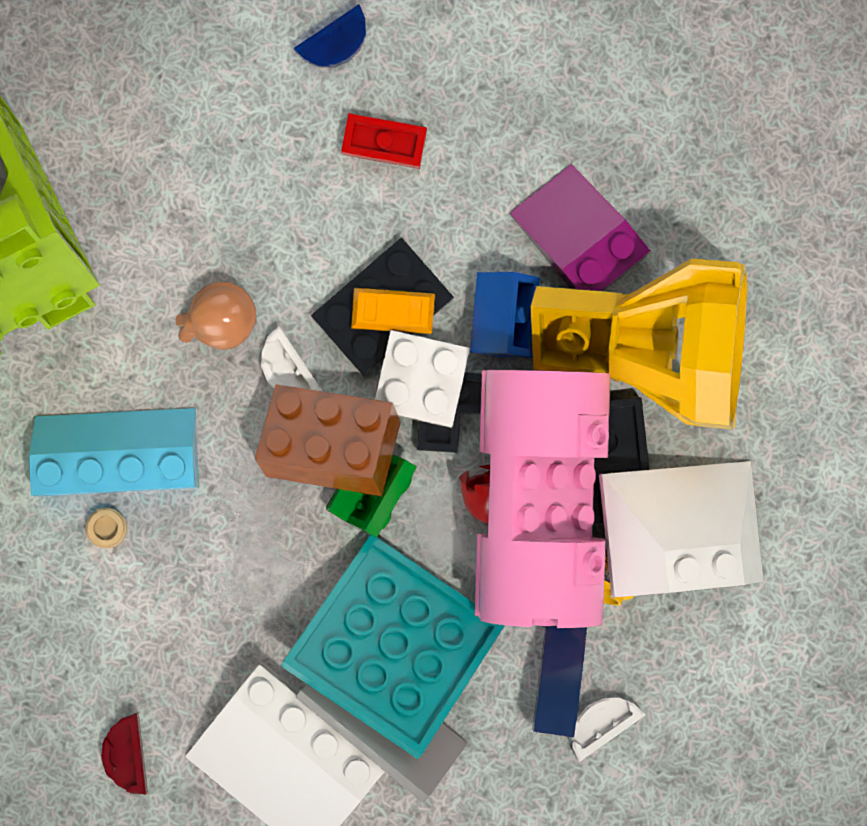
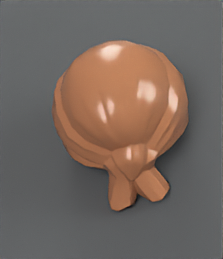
(218, 316)

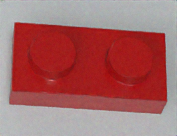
(384, 141)

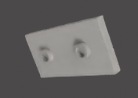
(415, 775)

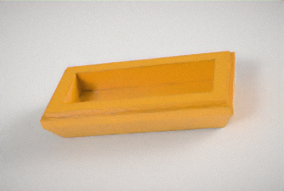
(393, 311)

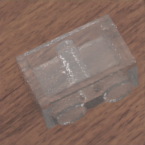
(441, 524)

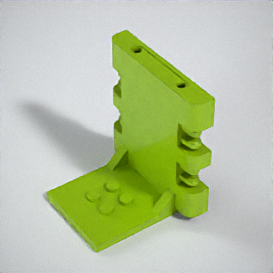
(40, 256)

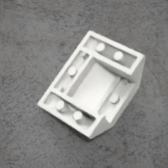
(681, 529)

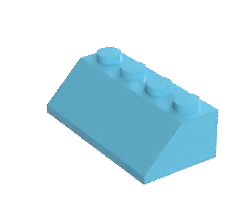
(114, 452)

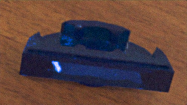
(335, 42)

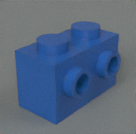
(503, 315)

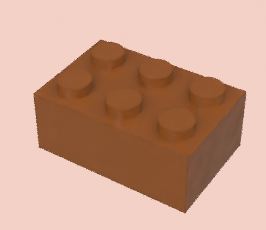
(328, 439)

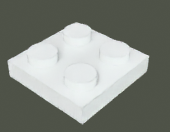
(422, 377)

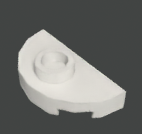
(283, 365)
(602, 722)

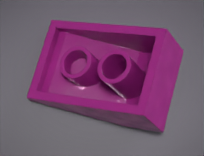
(580, 232)

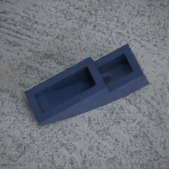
(559, 681)

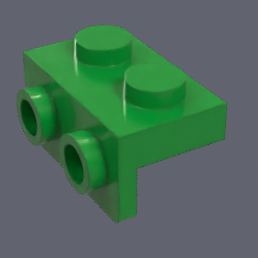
(369, 511)

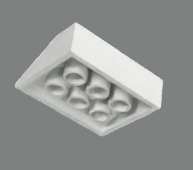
(283, 757)

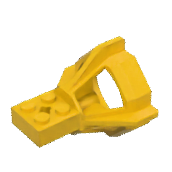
(638, 337)

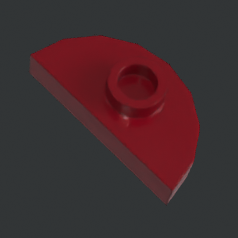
(124, 755)

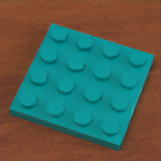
(392, 646)

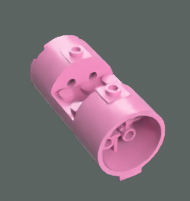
(539, 545)

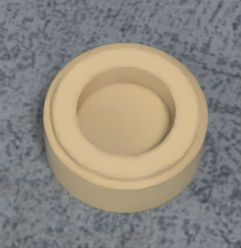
(106, 528)

